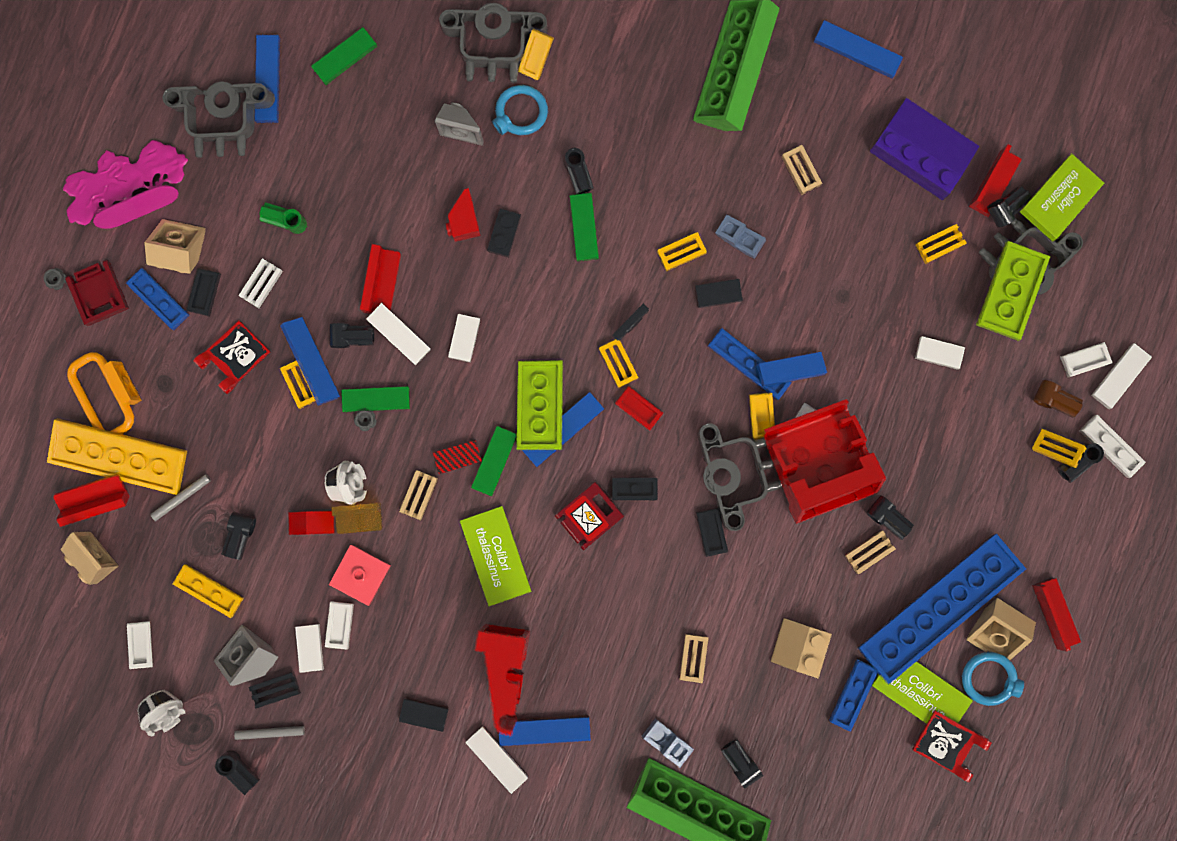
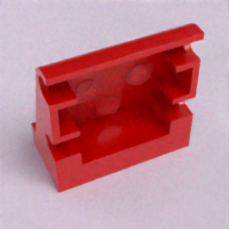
(823, 461)
(504, 650)

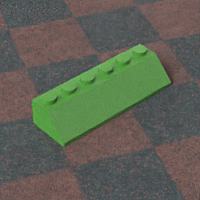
(736, 64)
(693, 808)

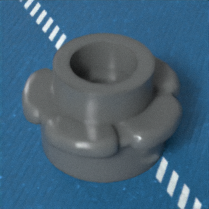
(49, 278)
(359, 420)

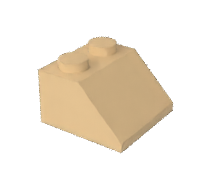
(174, 246)
(88, 557)
(1002, 630)
(801, 648)

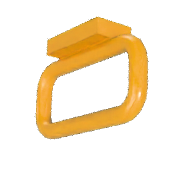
(118, 382)

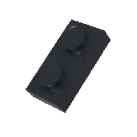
(504, 233)
(635, 489)

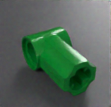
(282, 218)

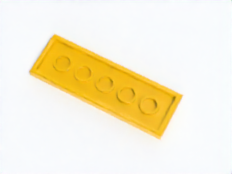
(113, 453)

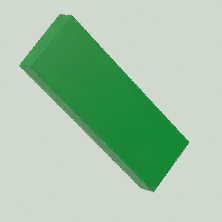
(344, 56)
(584, 227)
(376, 399)
(494, 461)

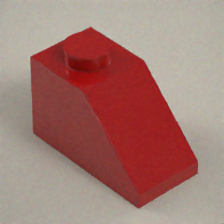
(463, 219)

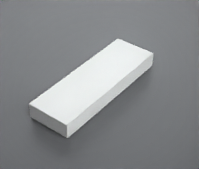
(398, 334)
(1121, 376)
(1114, 447)
(497, 759)

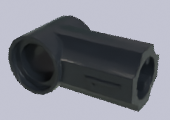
(578, 173)
(1004, 209)
(345, 335)
(1070, 473)
(885, 514)
(239, 529)
(743, 766)
(239, 774)

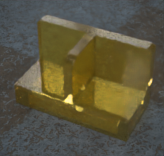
(358, 518)

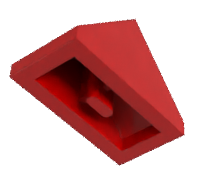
(311, 523)

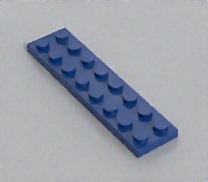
(941, 608)

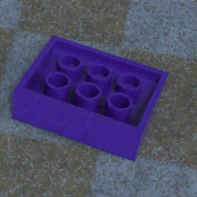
(924, 149)

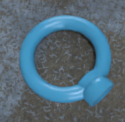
(504, 124)
(1012, 686)

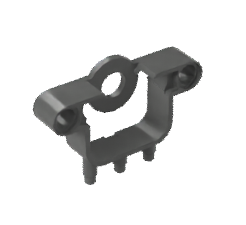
(478, 16)
(186, 105)
(1056, 248)
(734, 474)

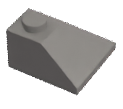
(457, 123)
(245, 657)

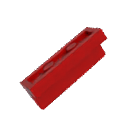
(995, 180)
(380, 279)
(90, 499)
(1056, 614)

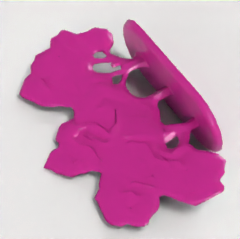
(117, 181)

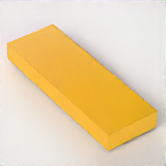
(208, 591)

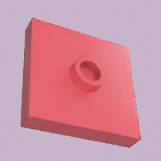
(360, 575)

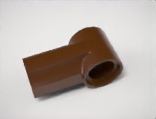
(1051, 396)

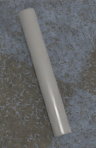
(179, 498)
(269, 732)

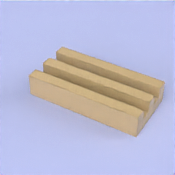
(817, 182)
(410, 491)
(890, 548)
(695, 638)

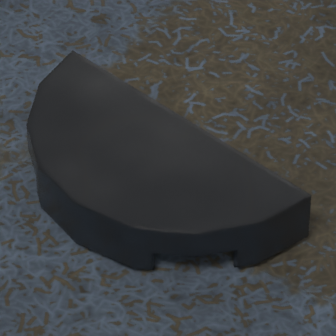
(631, 322)

